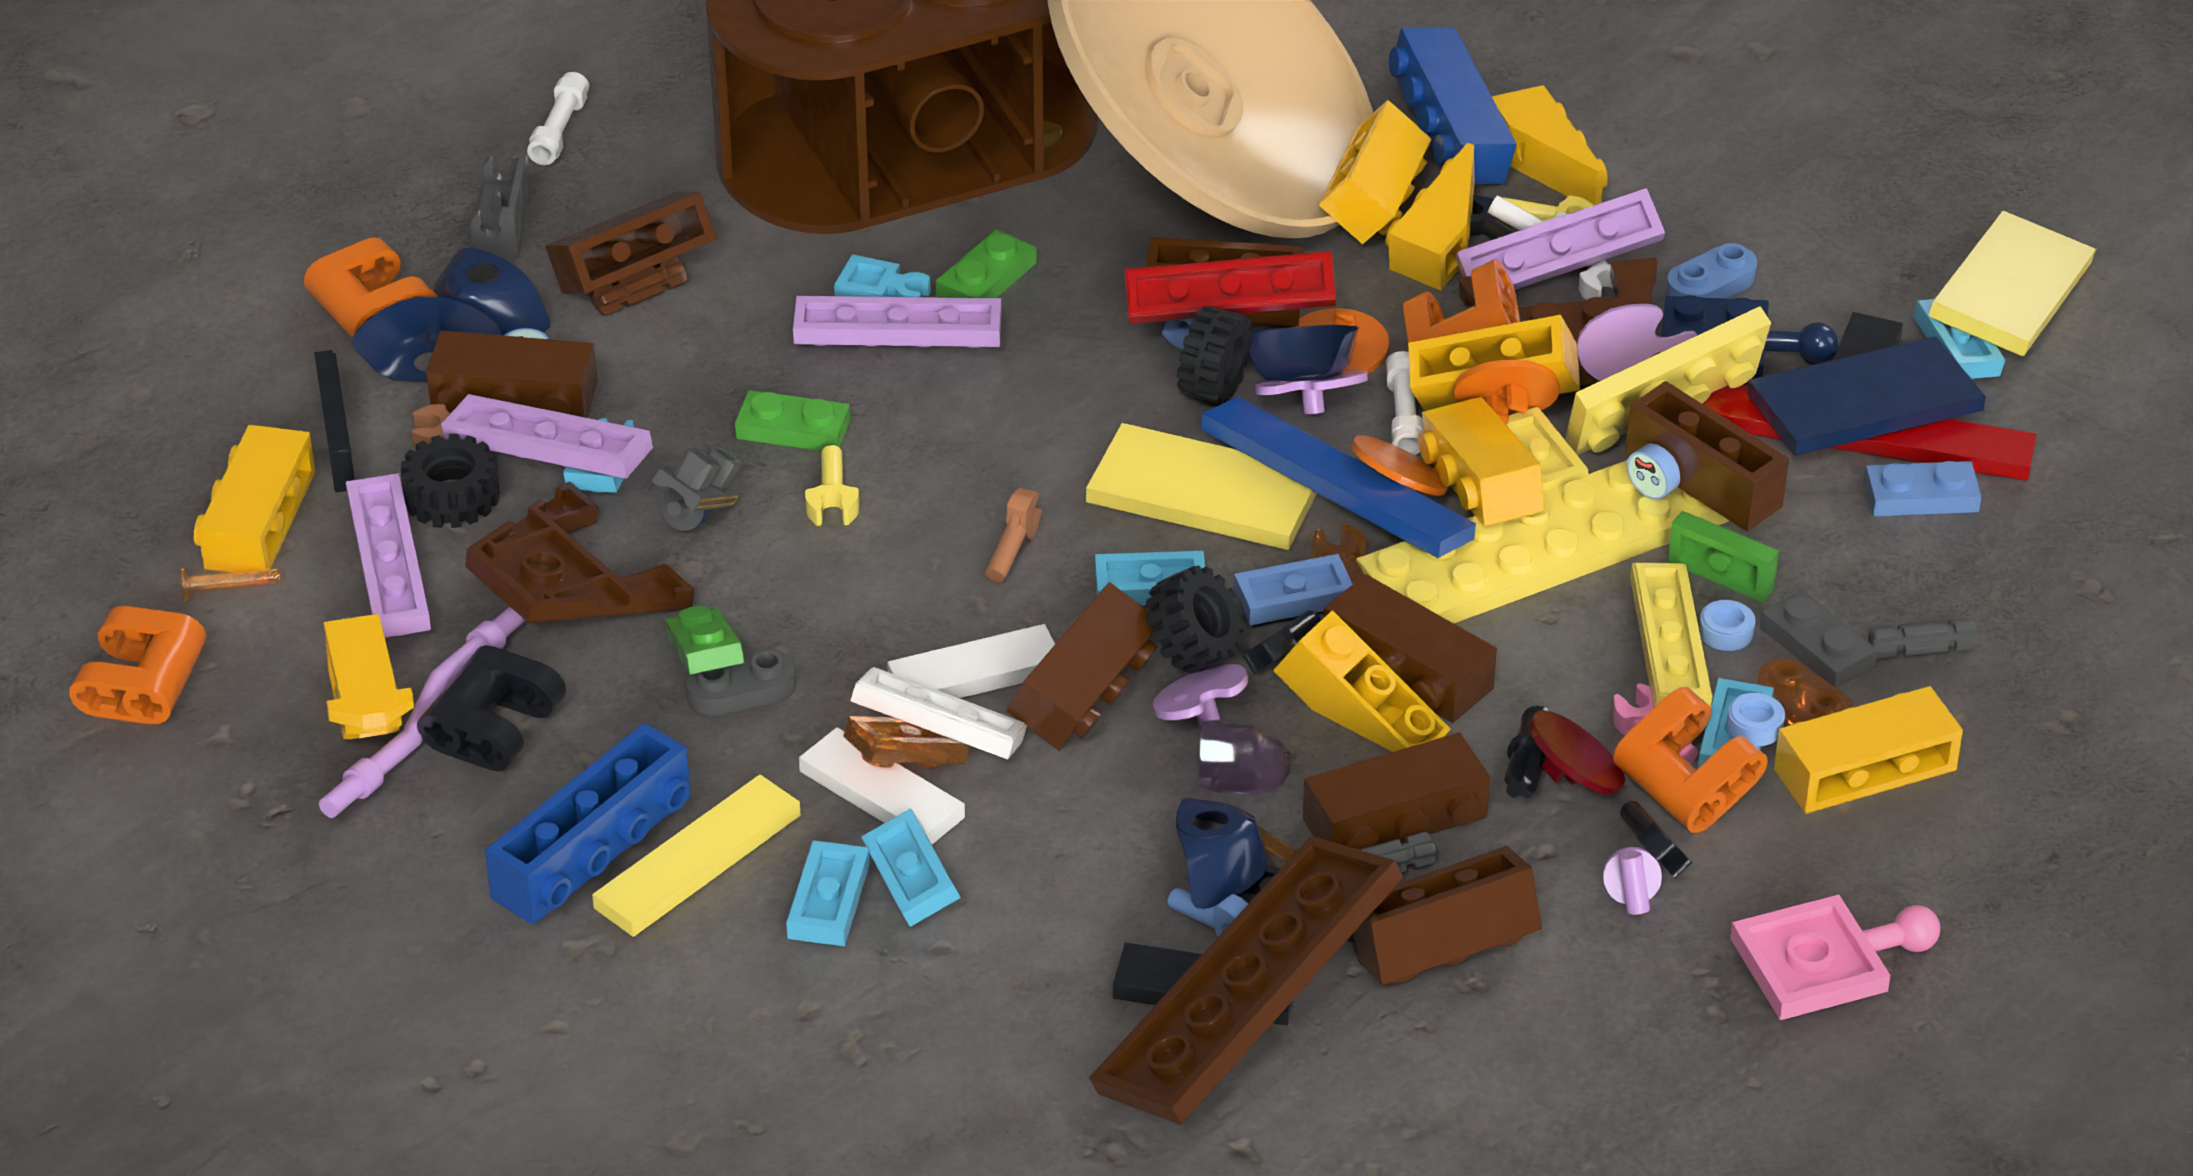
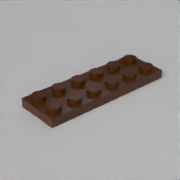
(1245, 979)

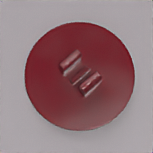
(1574, 754)

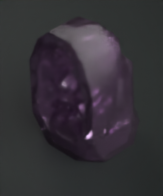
(1240, 759)

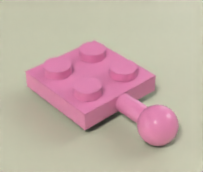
(1820, 955)

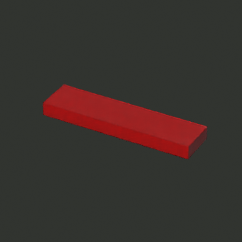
(1231, 285)

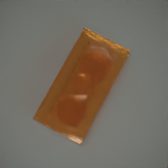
(896, 741)

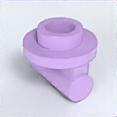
(1632, 878)

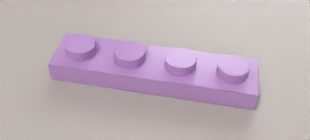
(1570, 240)
(897, 321)
(550, 436)
(388, 554)

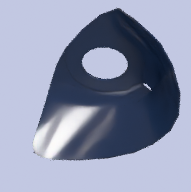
(506, 300)
(400, 333)
(1303, 351)
(1222, 858)

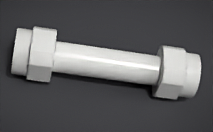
(547, 140)
(1407, 423)

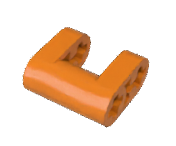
(357, 280)
(1493, 307)
(166, 652)
(1689, 794)

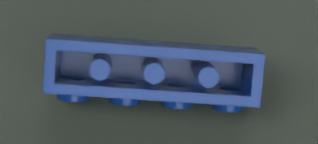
(1452, 100)
(588, 823)

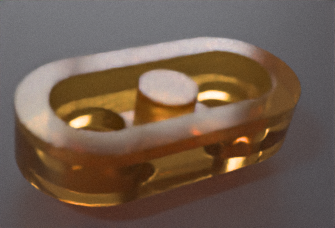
(1801, 691)

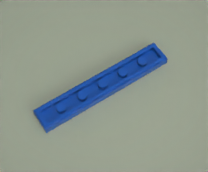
(1338, 477)

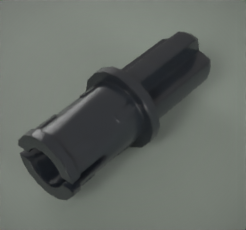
(1525, 759)

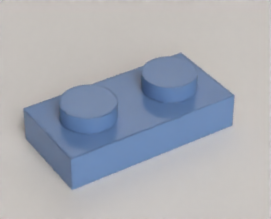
(1922, 488)
(1290, 588)

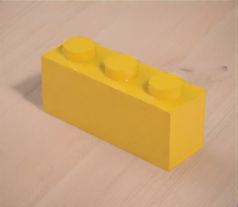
(1376, 173)
(1441, 360)
(1482, 461)
(255, 500)
(1867, 749)

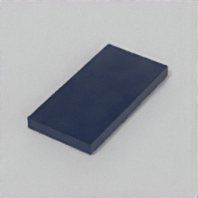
(1865, 395)

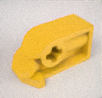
(363, 679)

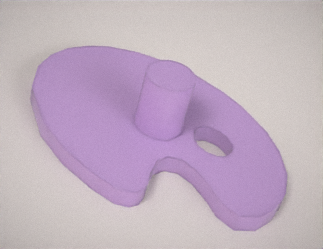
(1623, 339)
(1312, 390)
(1196, 692)

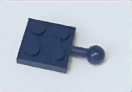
(1815, 342)

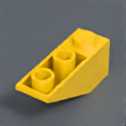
(1550, 146)
(1436, 225)
(1356, 688)

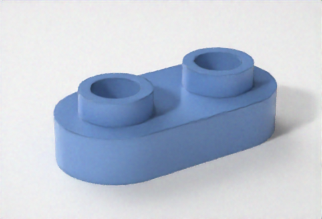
(1715, 273)

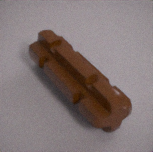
(639, 286)

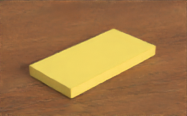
(2012, 283)
(1199, 487)

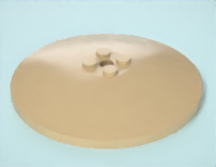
(1222, 100)

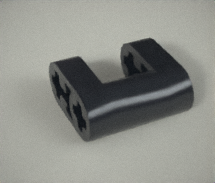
(461, 717)

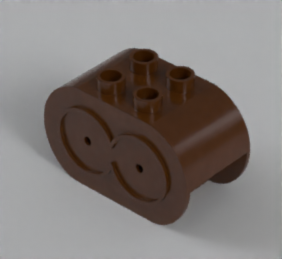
(886, 105)

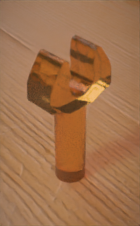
(1352, 547)

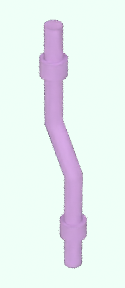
(368, 774)

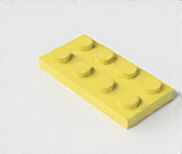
(1696, 367)

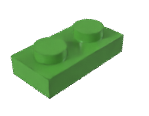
(988, 268)
(792, 420)
(1723, 556)
(703, 639)

